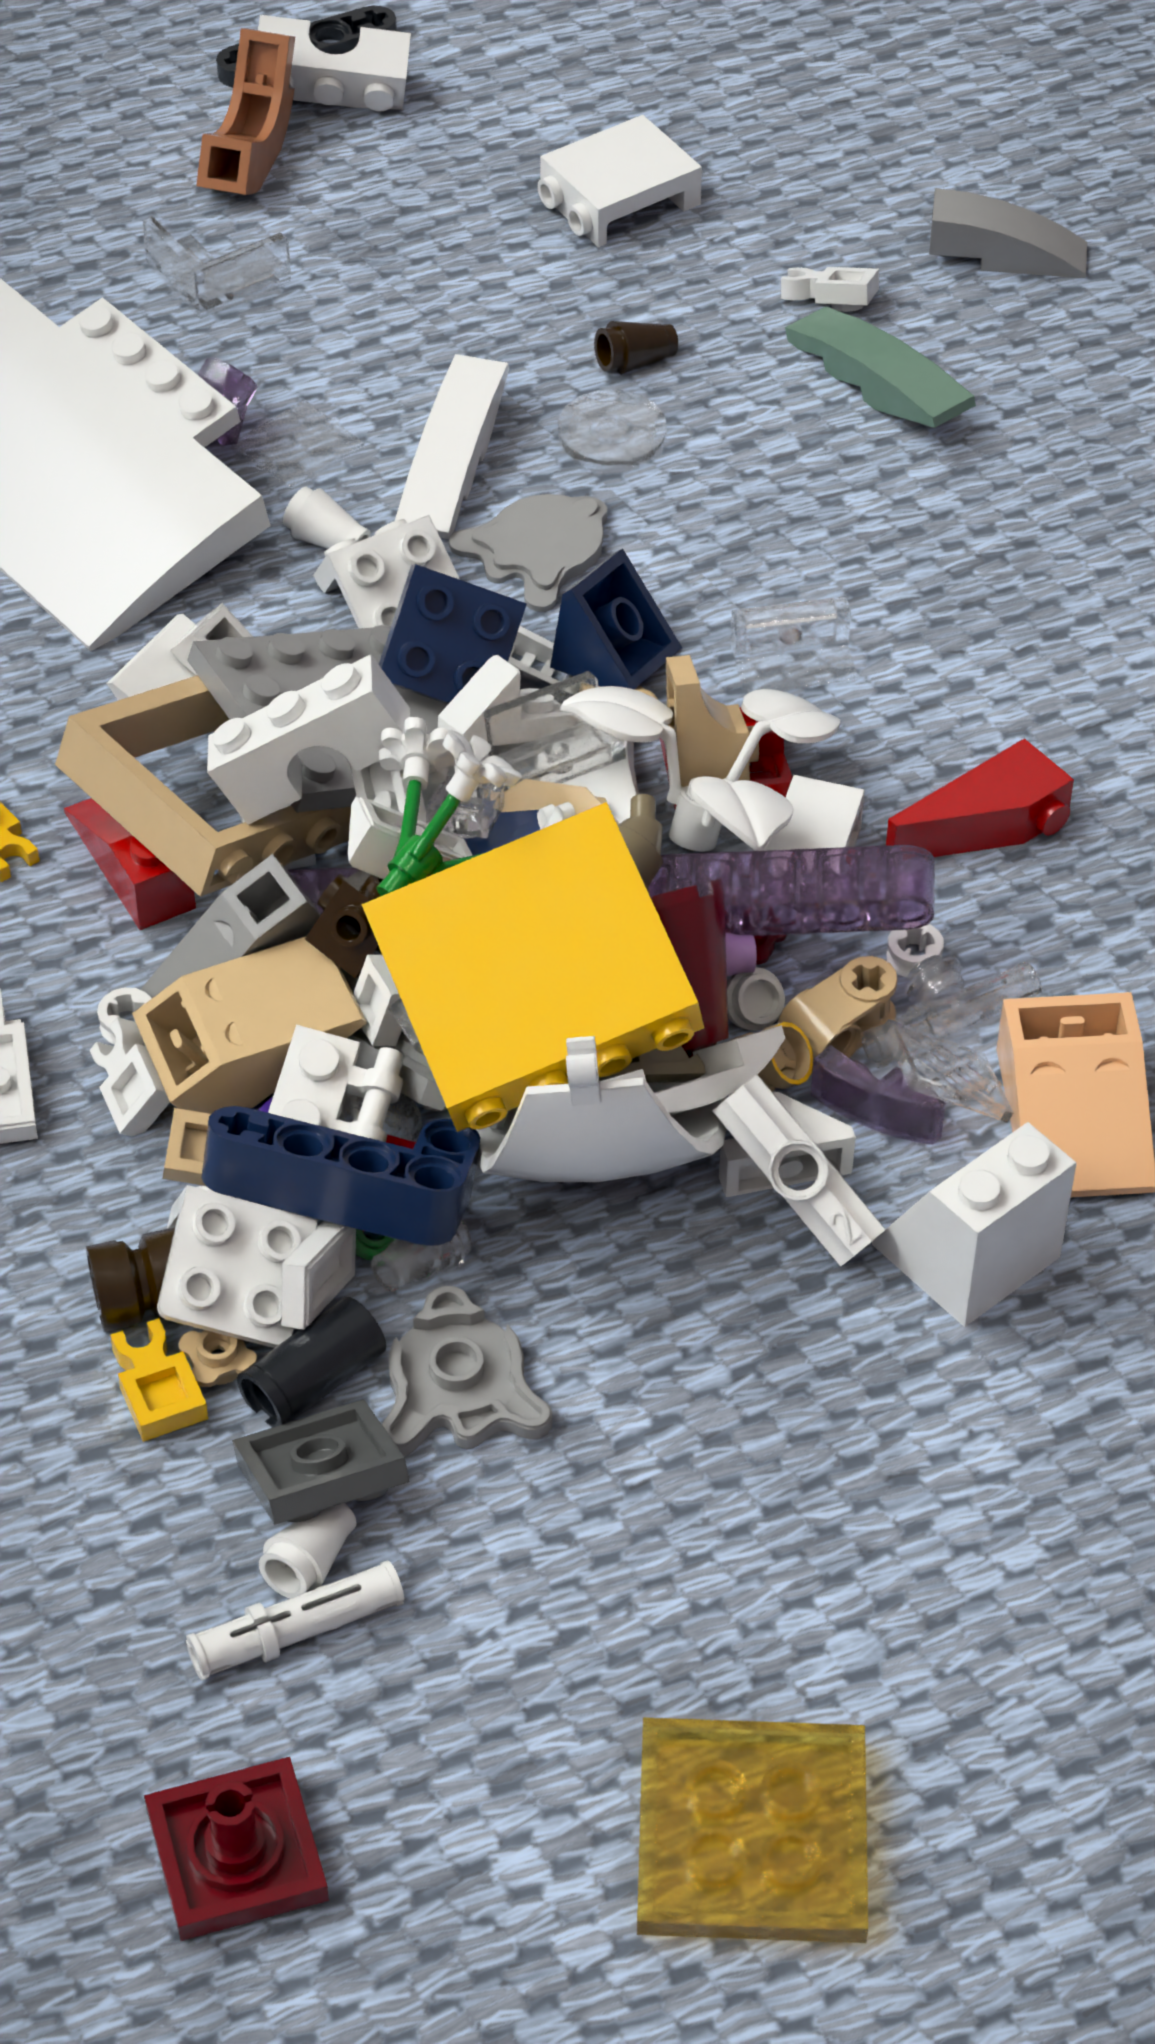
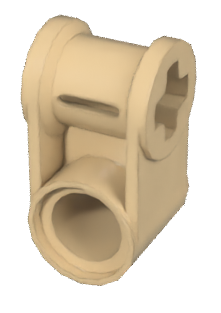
(845, 1005)

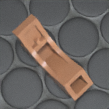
(257, 118)

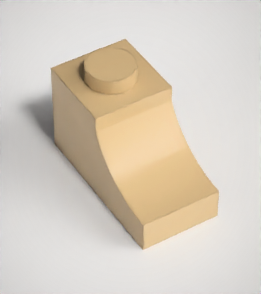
(706, 730)

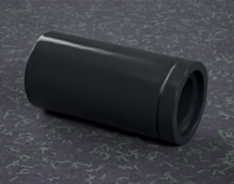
(312, 1362)

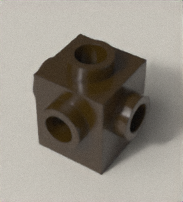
(343, 928)

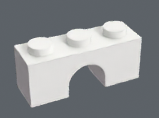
(362, 78)
(257, 755)

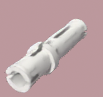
(294, 1620)

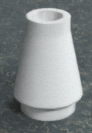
(320, 520)
(304, 1552)

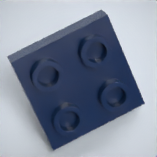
(446, 633)

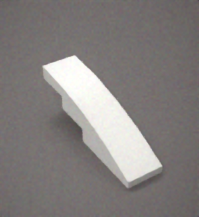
(453, 442)

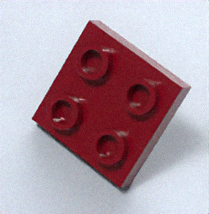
(236, 1848)

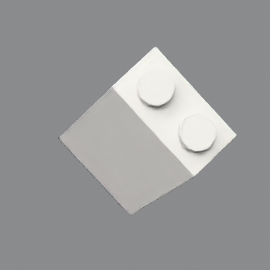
(986, 1225)

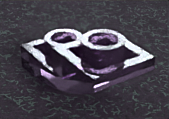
(875, 1103)

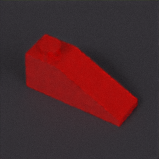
(989, 806)
(137, 876)

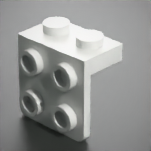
(376, 568)
(229, 1265)

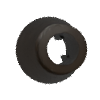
(633, 345)

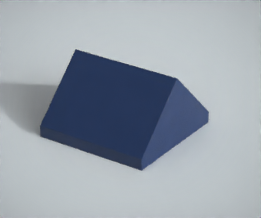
(612, 627)

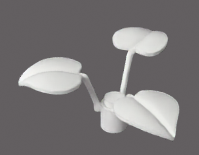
(708, 802)

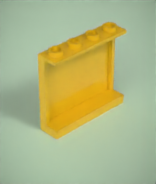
(530, 952)

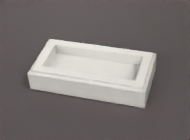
(316, 1273)

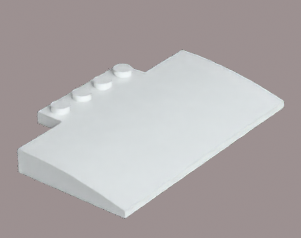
(109, 469)

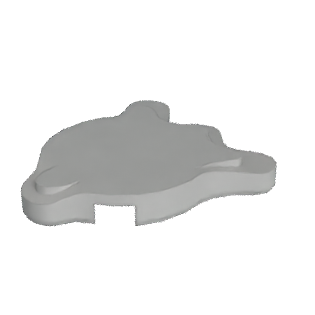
(539, 541)
(461, 1377)

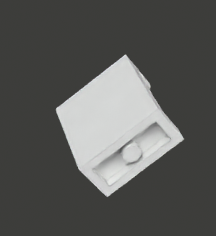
(616, 176)

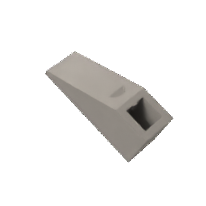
(247, 917)

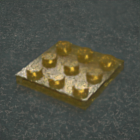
(753, 1830)

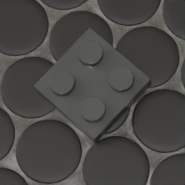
(320, 1462)

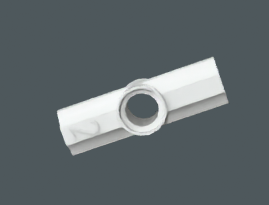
(829, 1204)

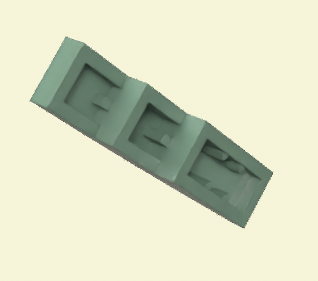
(887, 369)

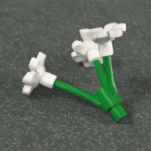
(425, 759)

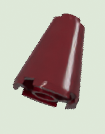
(699, 940)

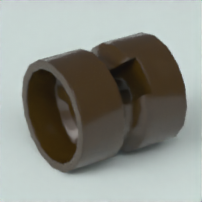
(128, 1279)

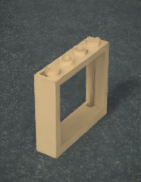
(101, 760)

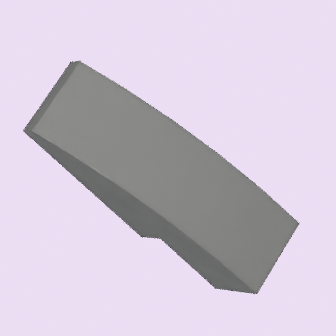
(1004, 236)

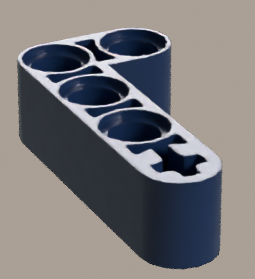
(344, 1176)

